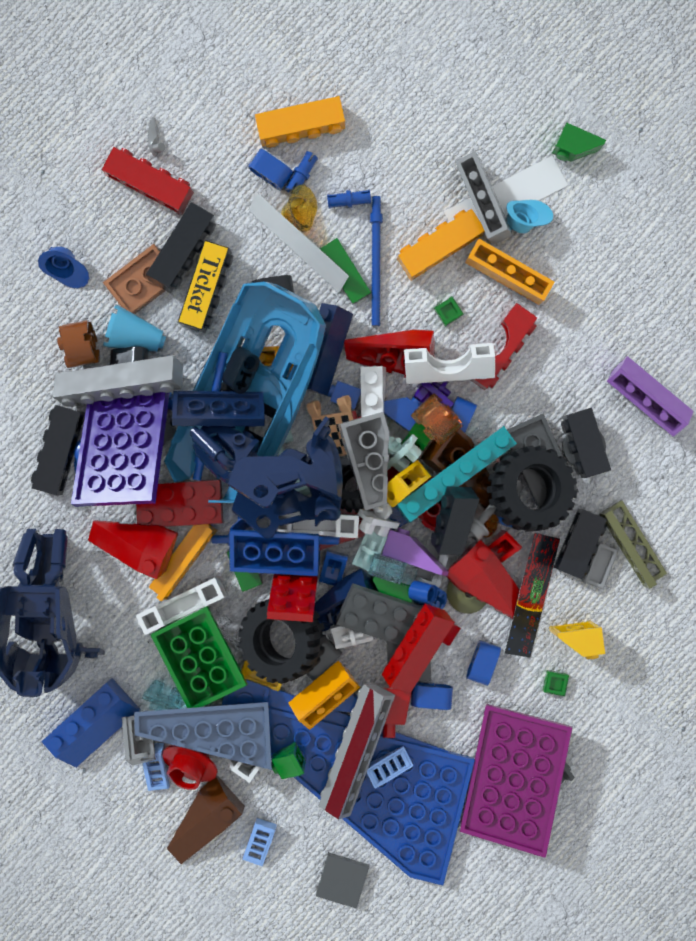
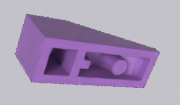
(411, 551)

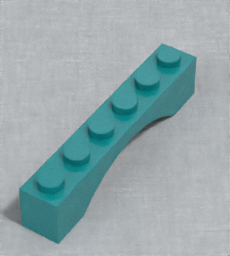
(456, 474)

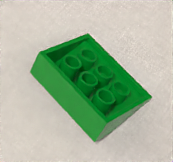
(198, 658)

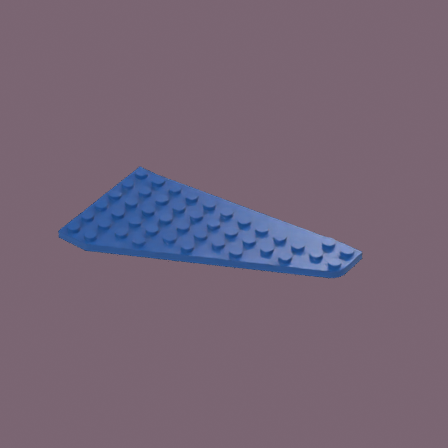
(405, 819)

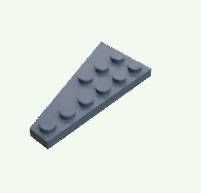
(224, 731)

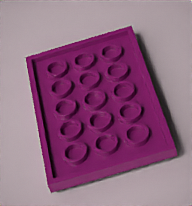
(516, 780)

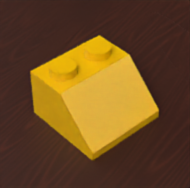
(583, 637)

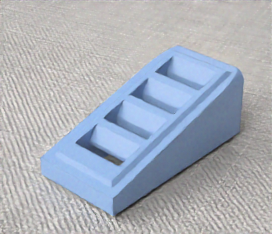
(384, 778)
(161, 784)
(266, 827)

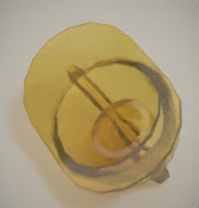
(301, 208)

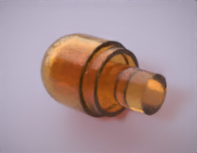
(491, 525)

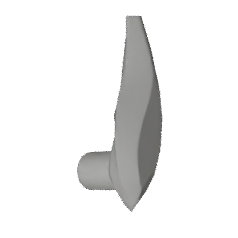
(153, 139)

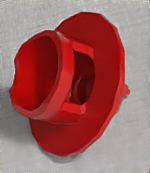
(188, 764)

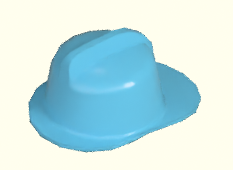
(527, 214)

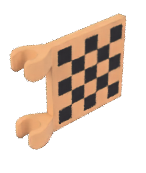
(345, 415)

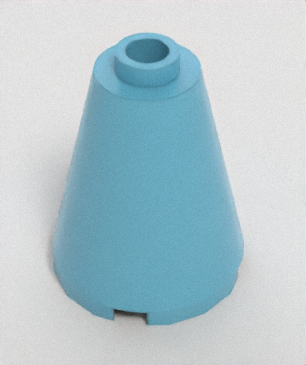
(130, 331)

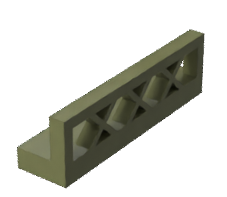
(628, 546)

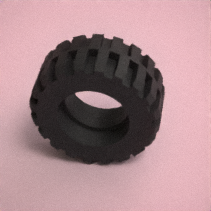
(558, 484)
(266, 660)

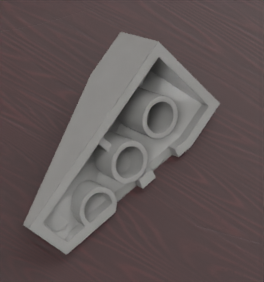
(367, 451)

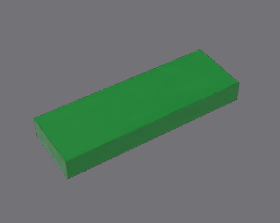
(354, 286)

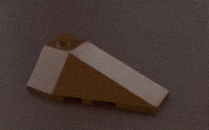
(441, 456)
(207, 817)

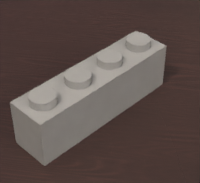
(484, 198)

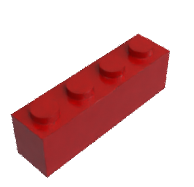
(147, 180)
(417, 648)

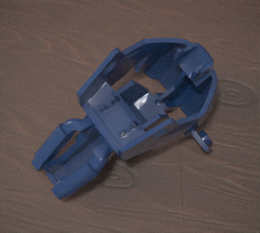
(269, 482)
(41, 615)

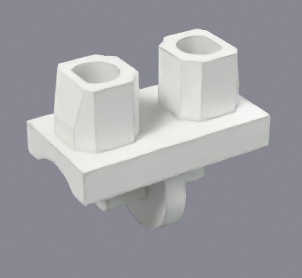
(377, 520)
(346, 637)

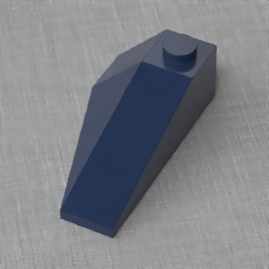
(331, 602)

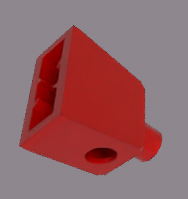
(397, 713)

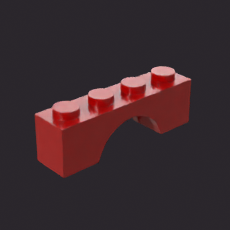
(516, 326)

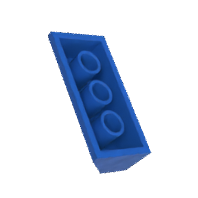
(282, 554)
(90, 724)

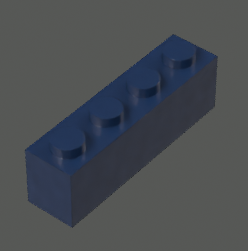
(336, 330)

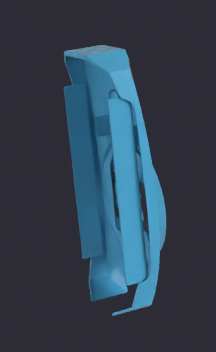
(253, 317)

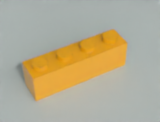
(300, 121)
(441, 244)
(509, 272)

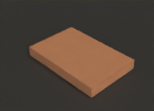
(131, 284)

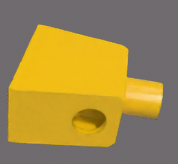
(398, 490)

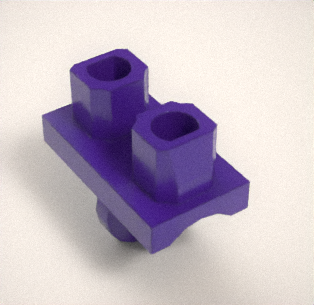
(427, 389)

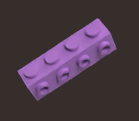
(650, 396)

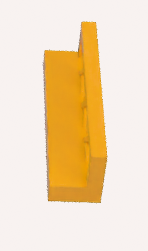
(182, 560)

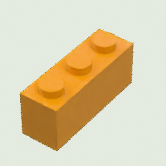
(323, 695)

